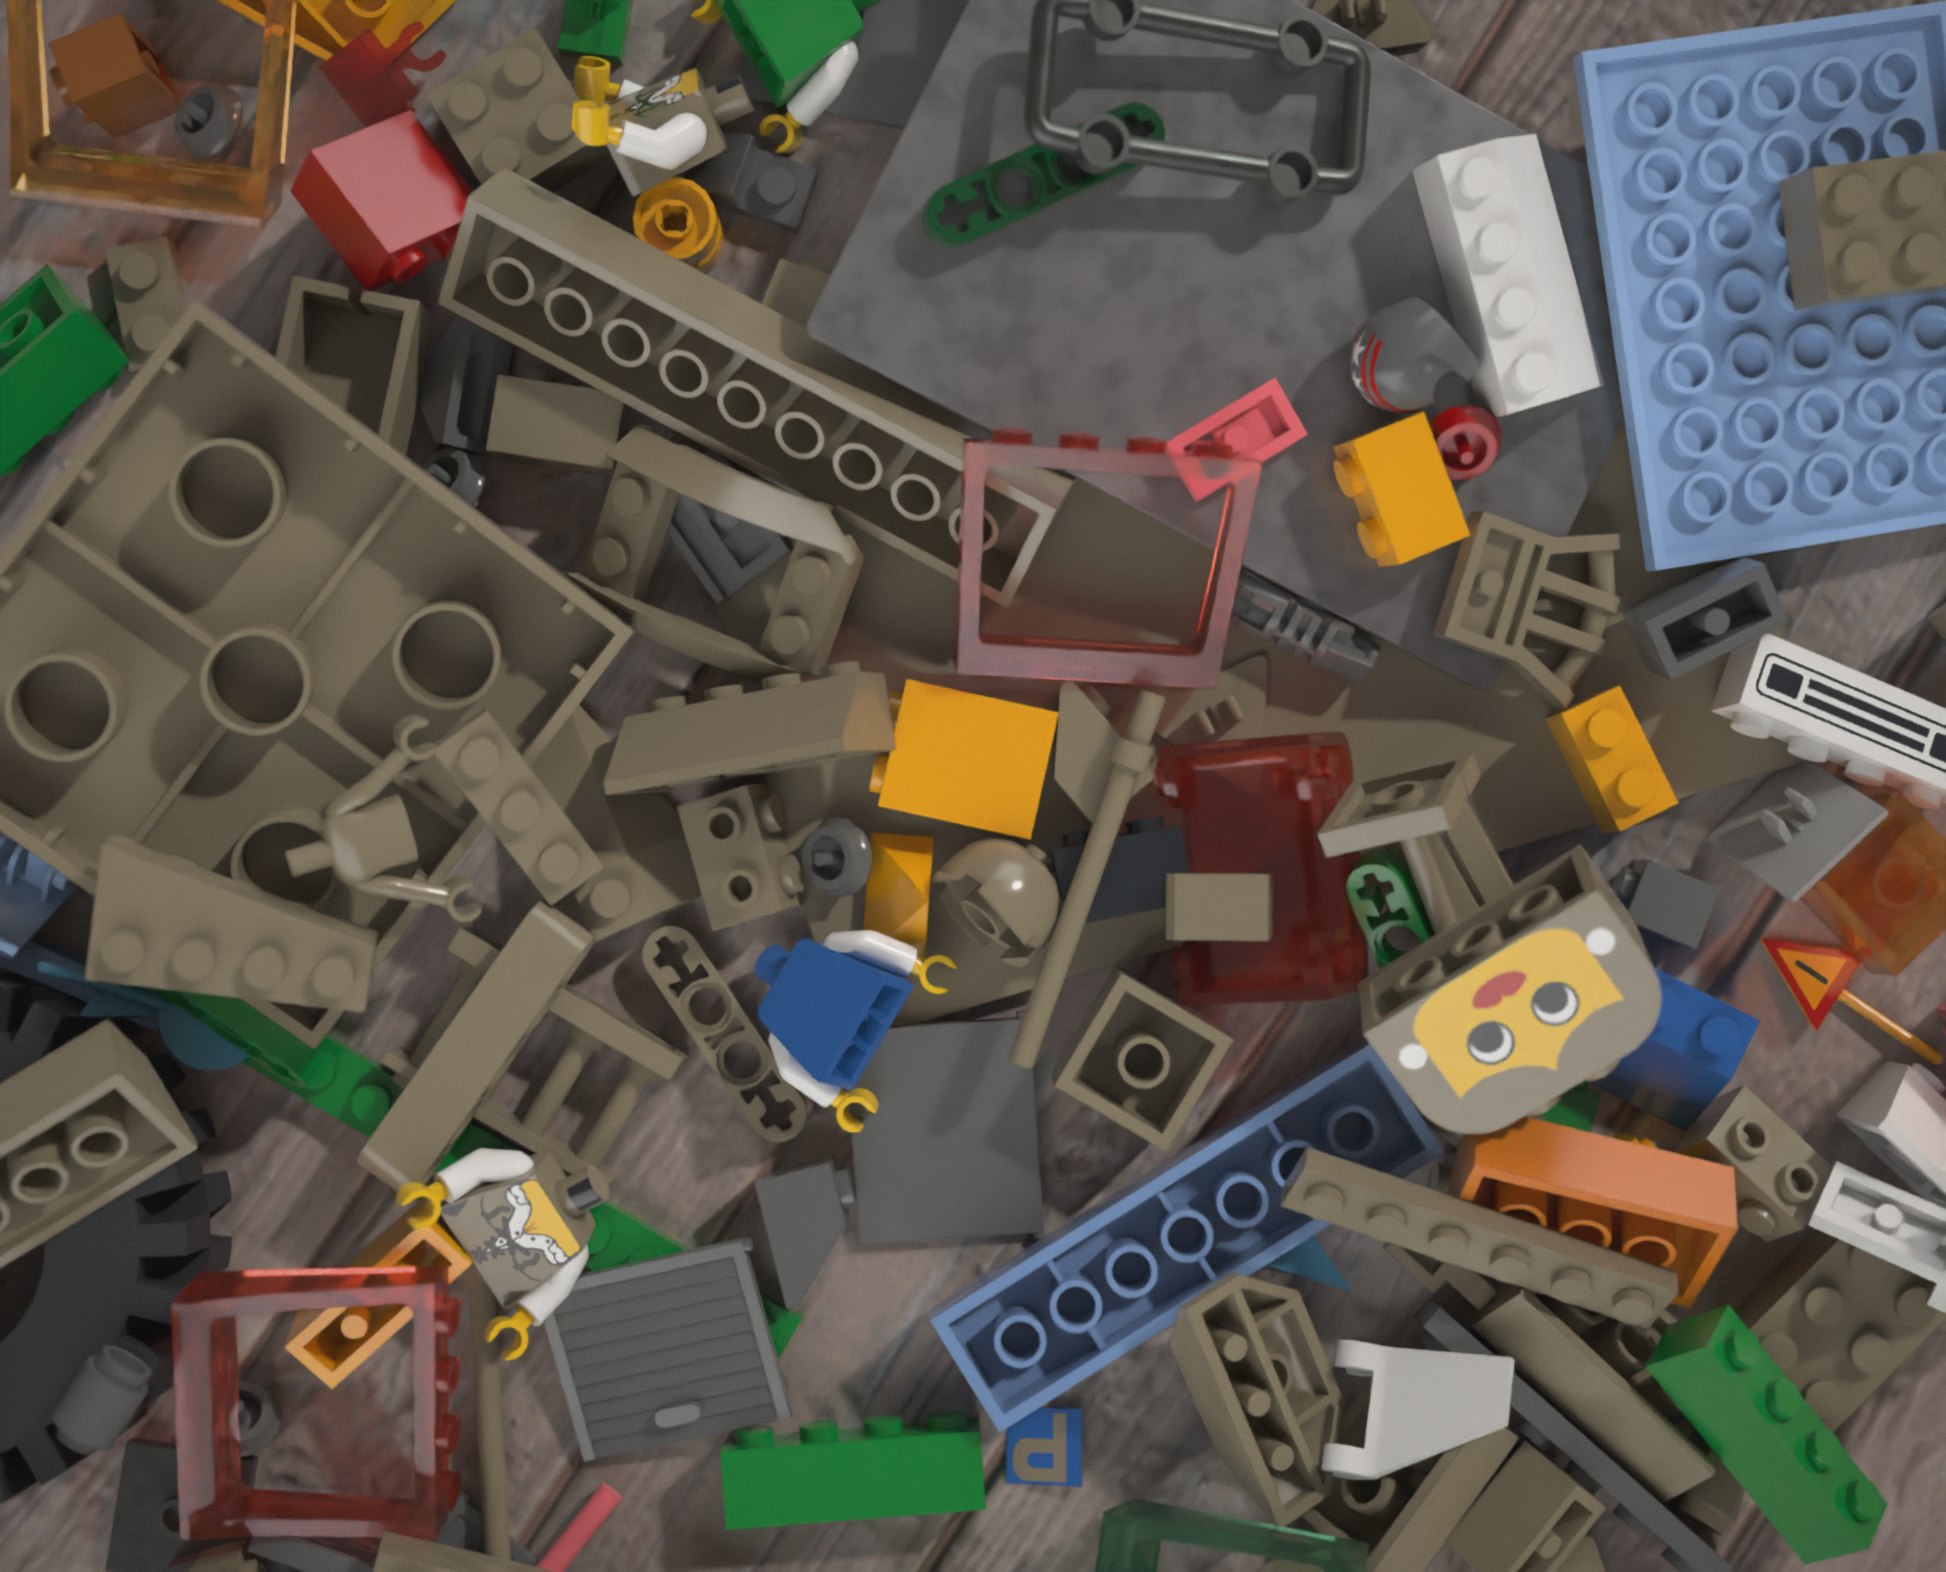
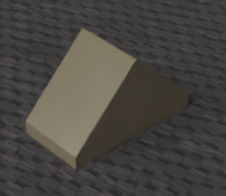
(1220, 906)

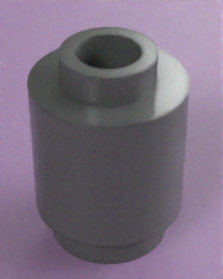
(101, 1400)

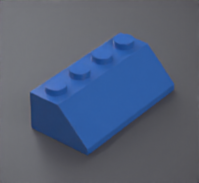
(1684, 1056)

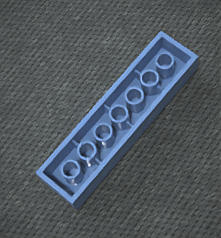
(1172, 1234)

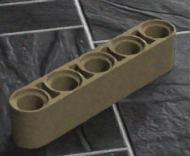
(477, 1048)

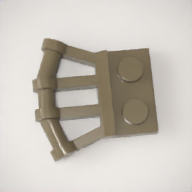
(1497, 589)

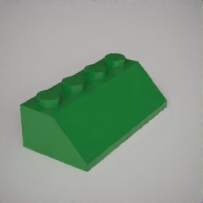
(49, 362)

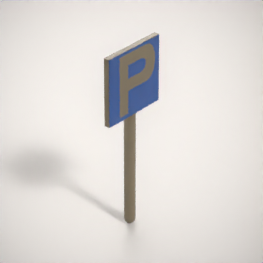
(1046, 1448)

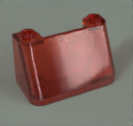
(1260, 811)

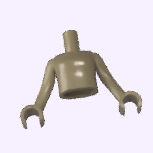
(376, 836)

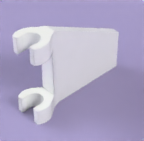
(1419, 1405)

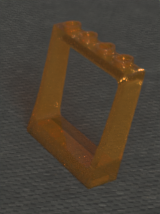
(144, 182)

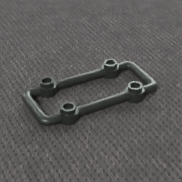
(1105, 142)

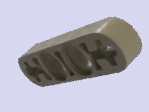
(717, 1038)

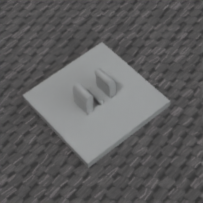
(1796, 828)

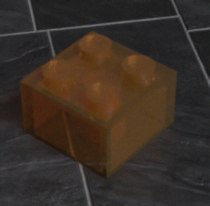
(1887, 890)

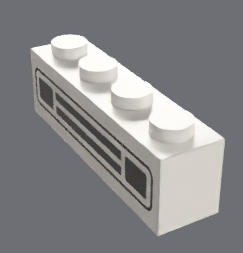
(1837, 717)

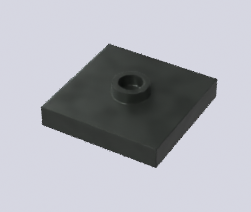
(147, 1509)

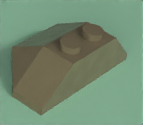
(1261, 1390)

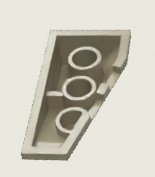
(632, 834)

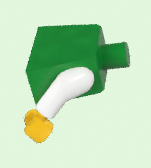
(797, 50)

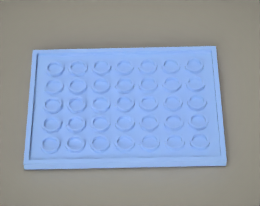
(1736, 409)

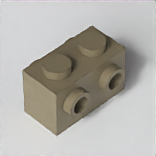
(742, 855)
(1774, 1168)

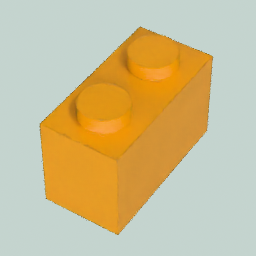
(1399, 491)
(1611, 760)

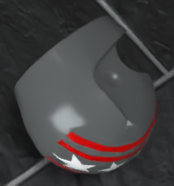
(1404, 354)

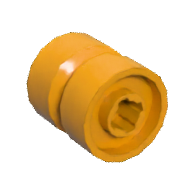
(680, 222)

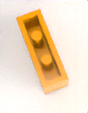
(341, 1338)

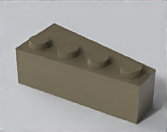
(203, 933)

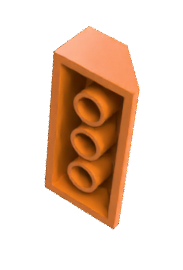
(1605, 1193)

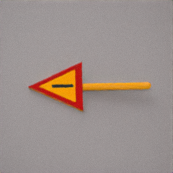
(1818, 979)

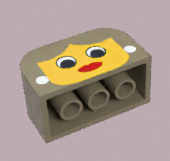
(1515, 1000)

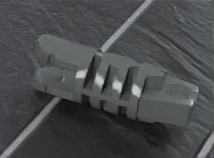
(1301, 627)

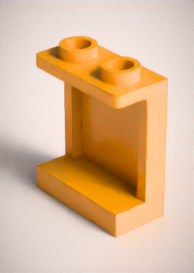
(965, 759)

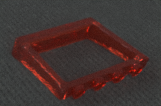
(1101, 660)
(207, 1404)

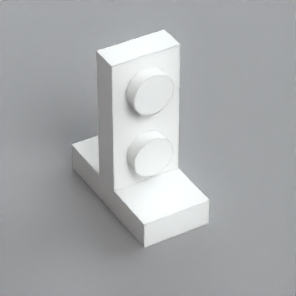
(1886, 1225)

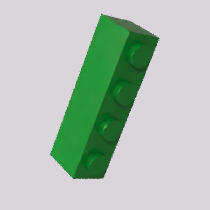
(1767, 1435)
(852, 1471)

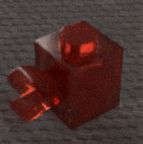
(373, 76)

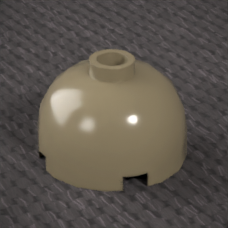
(1002, 896)

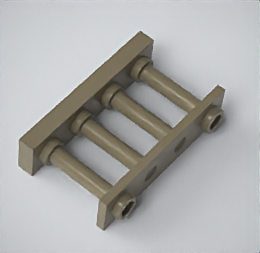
(590, 1029)

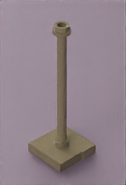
(1405, 809)

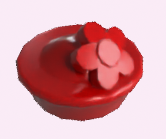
(1466, 440)

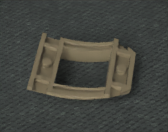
(633, 529)

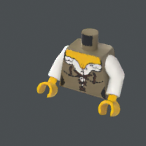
(656, 127)
(519, 1227)

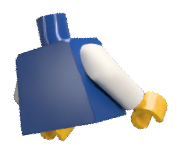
(834, 1008)

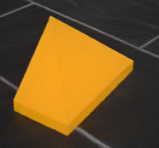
(900, 888)

